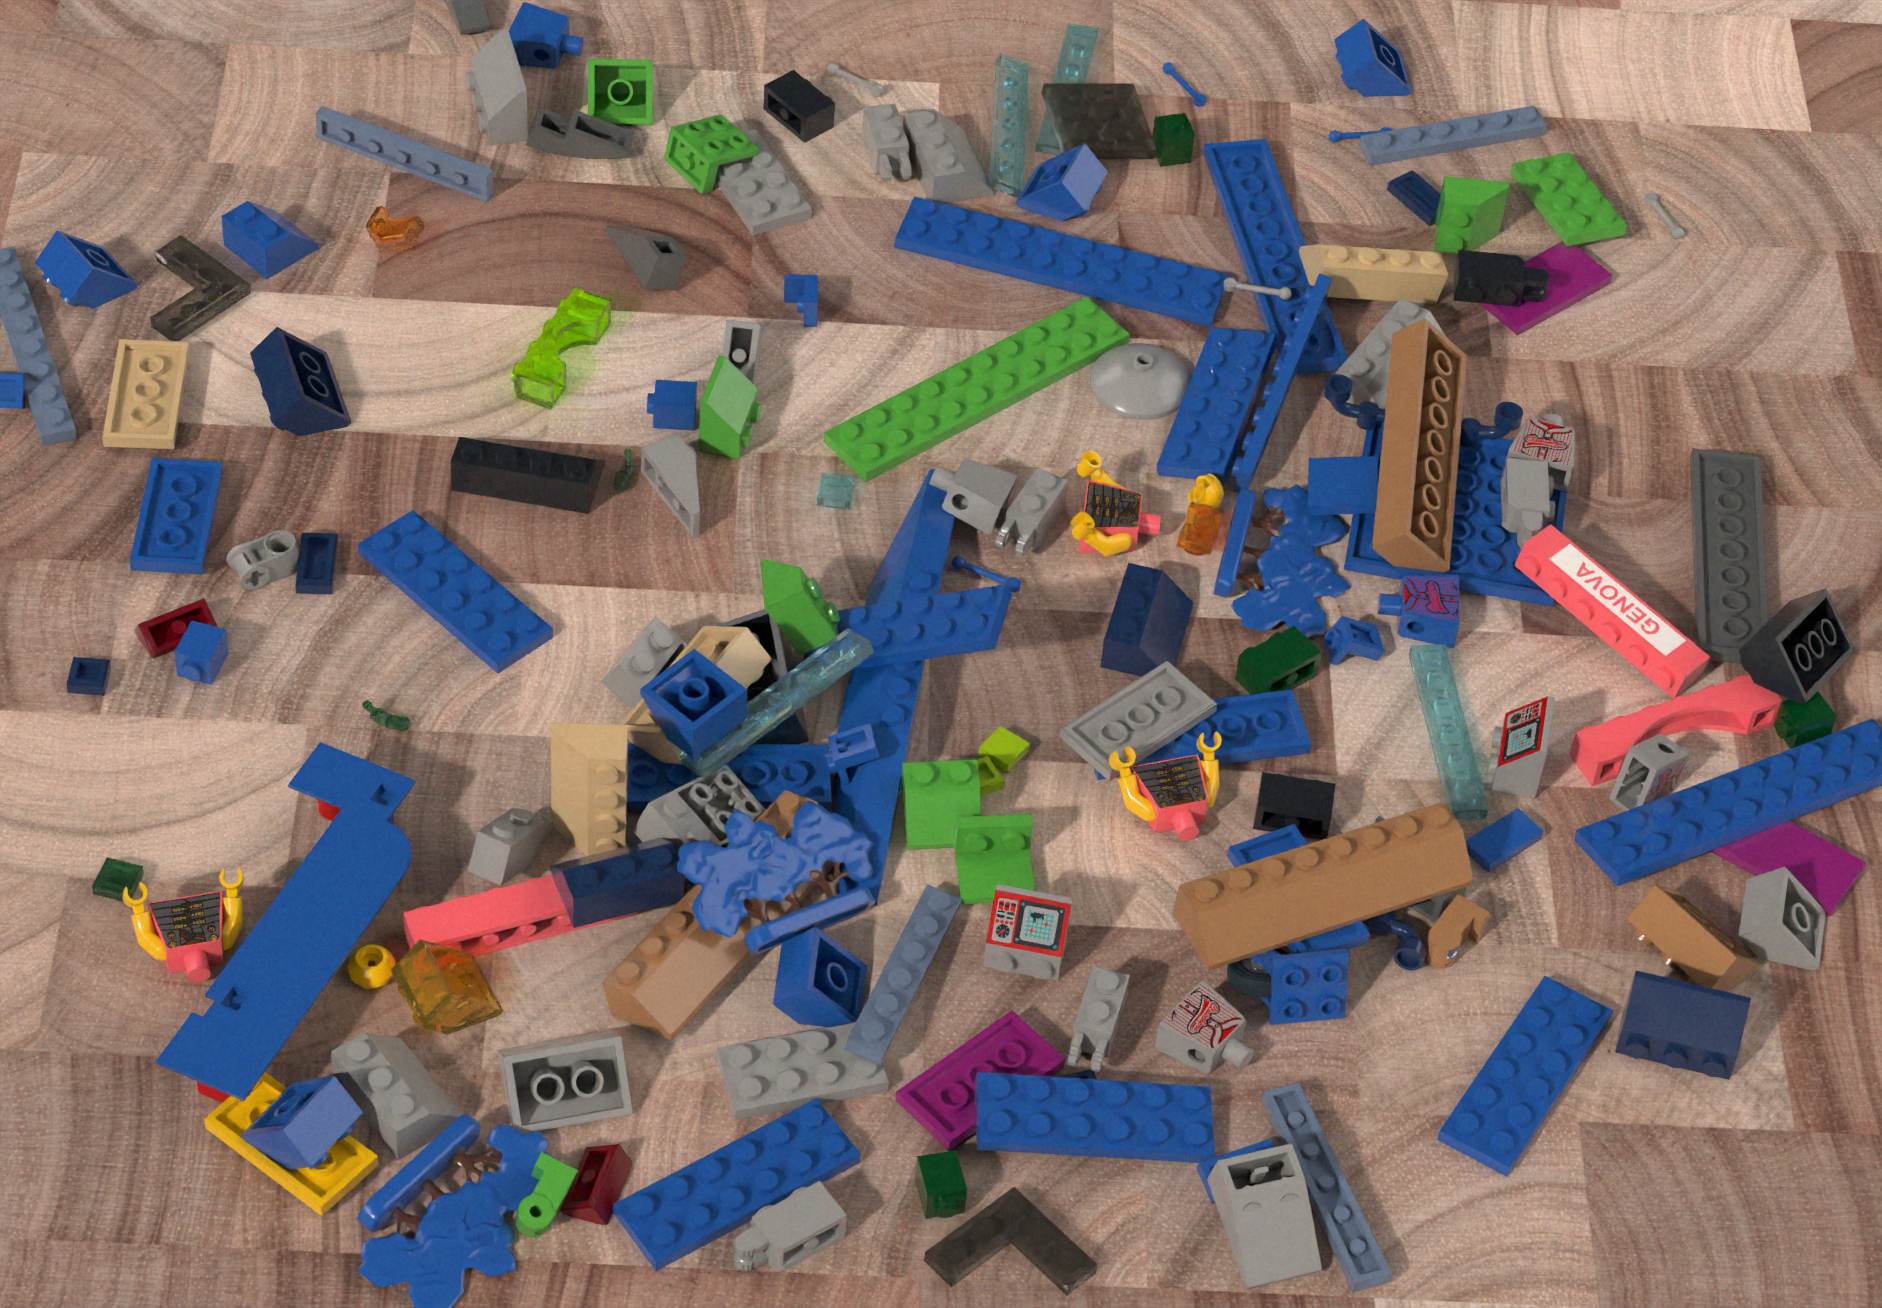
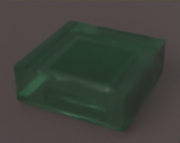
(116, 876)

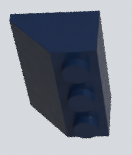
(298, 385)
(1145, 622)
(619, 881)
(1682, 1025)

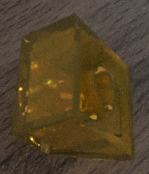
(444, 988)

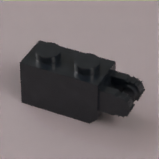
(1497, 279)

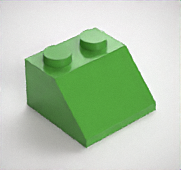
(621, 90)
(1468, 213)
(727, 411)
(798, 606)
(933, 799)

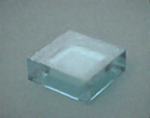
(835, 491)

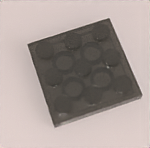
(1102, 117)

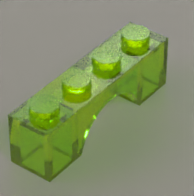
(578, 321)

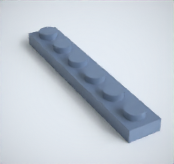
(1452, 135)
(404, 154)
(903, 974)
(1327, 1188)

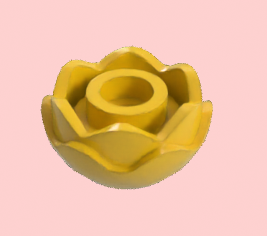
(1207, 491)
(371, 976)

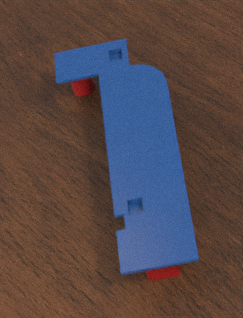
(303, 931)

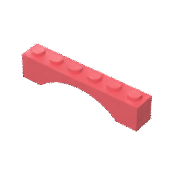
(1730, 706)

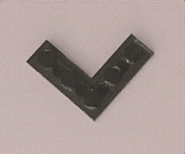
(213, 292)
(1023, 1225)

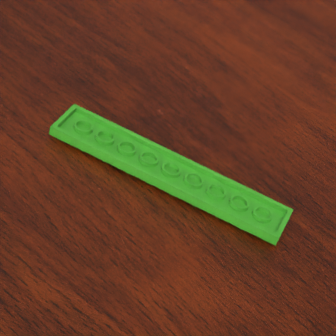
(975, 389)

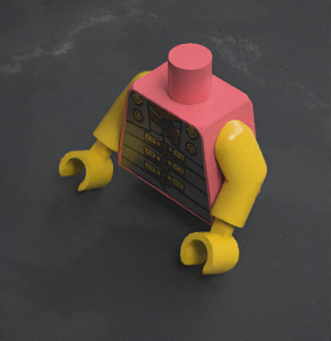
(1110, 513)
(1171, 791)
(189, 930)

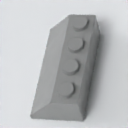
(1371, 360)

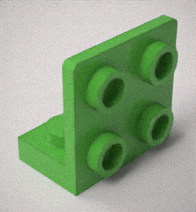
(702, 146)
(991, 853)

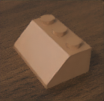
(1691, 940)

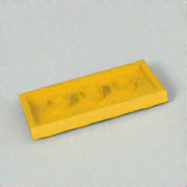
(316, 1187)

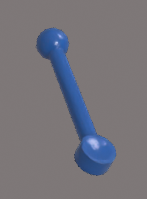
(1199, 99)
(1335, 136)
(1012, 583)

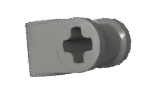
(266, 559)

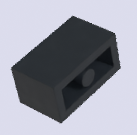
(799, 106)
(1295, 801)

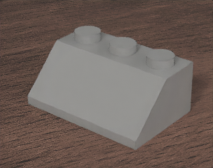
(499, 91)
(944, 158)
(565, 1081)
(393, 1092)

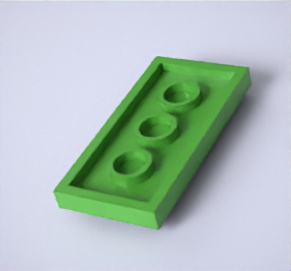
(1568, 199)

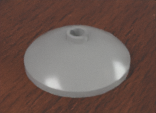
(1139, 381)

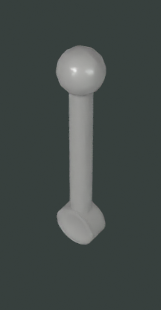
(876, 89)
(1651, 199)
(1231, 284)

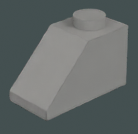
(743, 346)

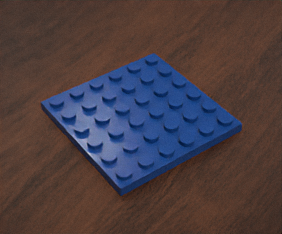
(1480, 547)

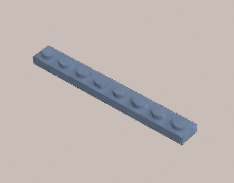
(32, 354)

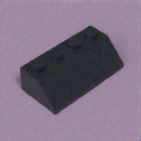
(525, 474)
(775, 643)
(1798, 648)

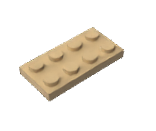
(146, 394)

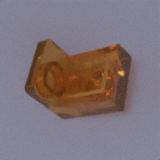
(393, 234)
(1200, 529)

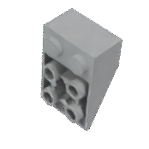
(643, 661)
(697, 811)
(1266, 1215)

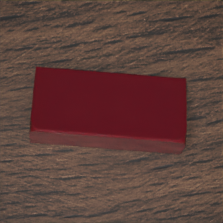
(166, 631)
(597, 1184)

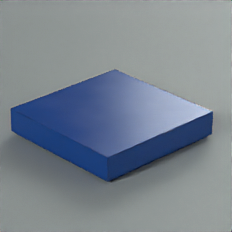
(1342, 485)

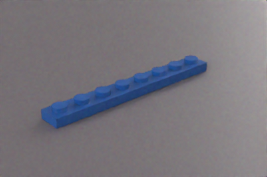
(1276, 392)

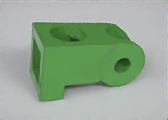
(541, 1207)

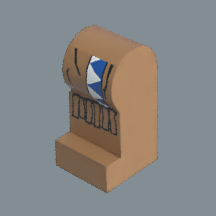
(1451, 930)

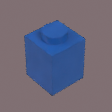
(673, 405)
(201, 652)

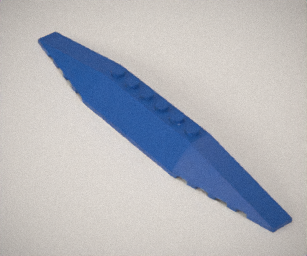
(890, 693)

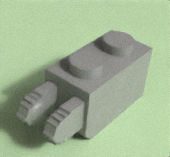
(886, 141)
(1526, 497)
(1034, 511)
(508, 845)
(1098, 1016)
(791, 1230)

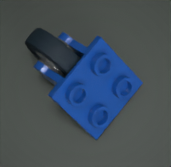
(1295, 985)

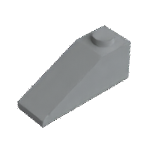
(672, 473)

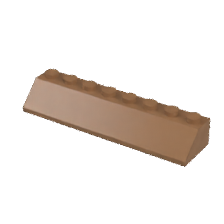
(1420, 449)
(1323, 886)
(684, 966)

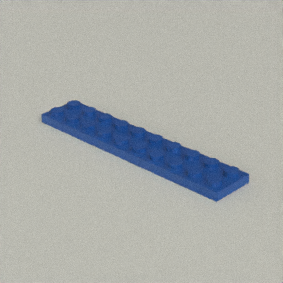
(1270, 245)
(1061, 261)
(1735, 804)

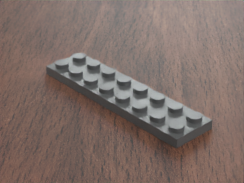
(1727, 551)

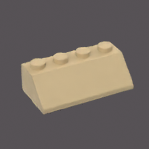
(1376, 272)
(731, 650)
(590, 784)

